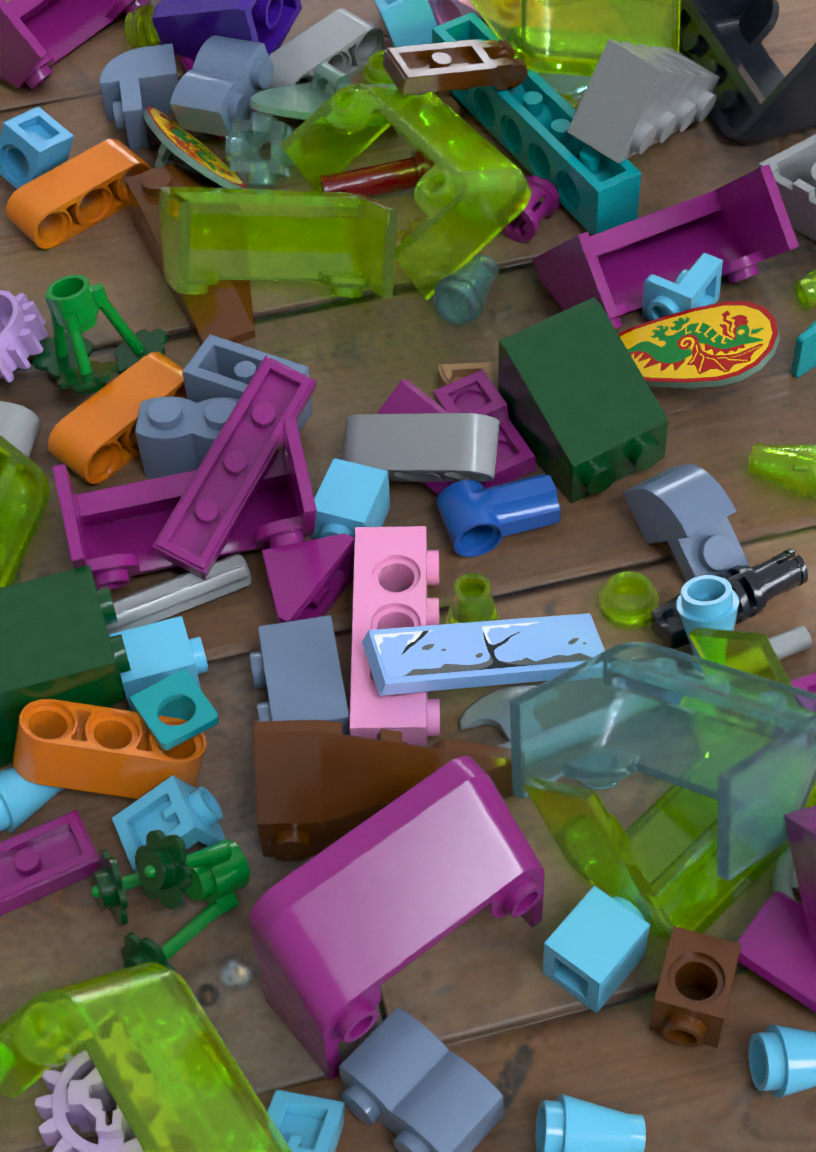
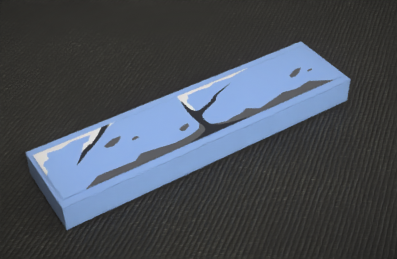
(479, 653)

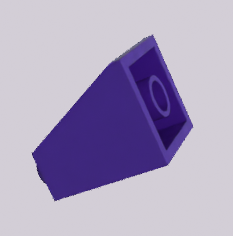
(192, 22)

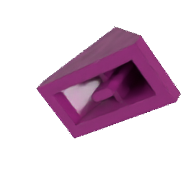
(308, 576)

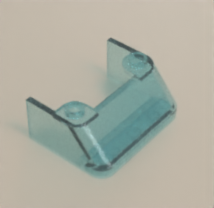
(682, 723)

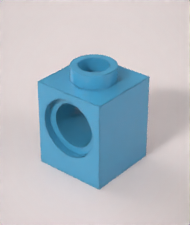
(32, 146)

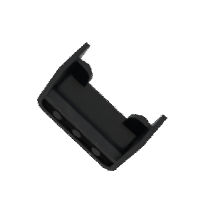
(752, 92)

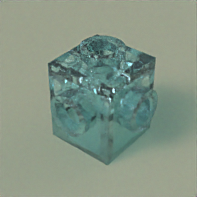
(244, 146)

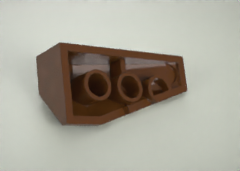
(228, 305)
(325, 783)

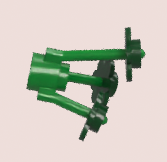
(74, 308)
(164, 873)

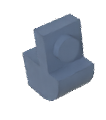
(137, 81)
(691, 515)

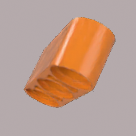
(75, 194)
(100, 432)
(99, 750)

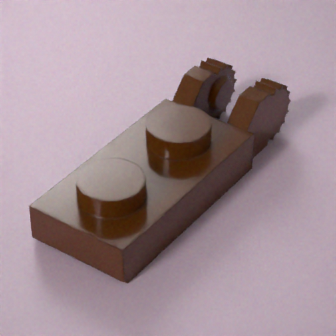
(454, 66)

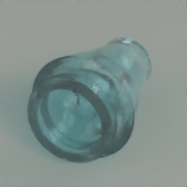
(464, 292)

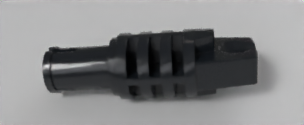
(752, 586)

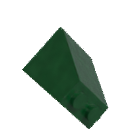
(580, 401)
(56, 647)

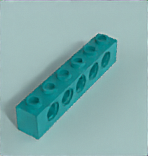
(534, 128)

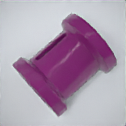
(527, 222)

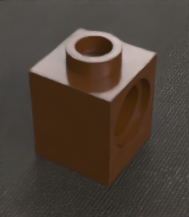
(698, 962)

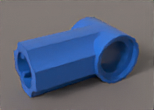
(483, 516)

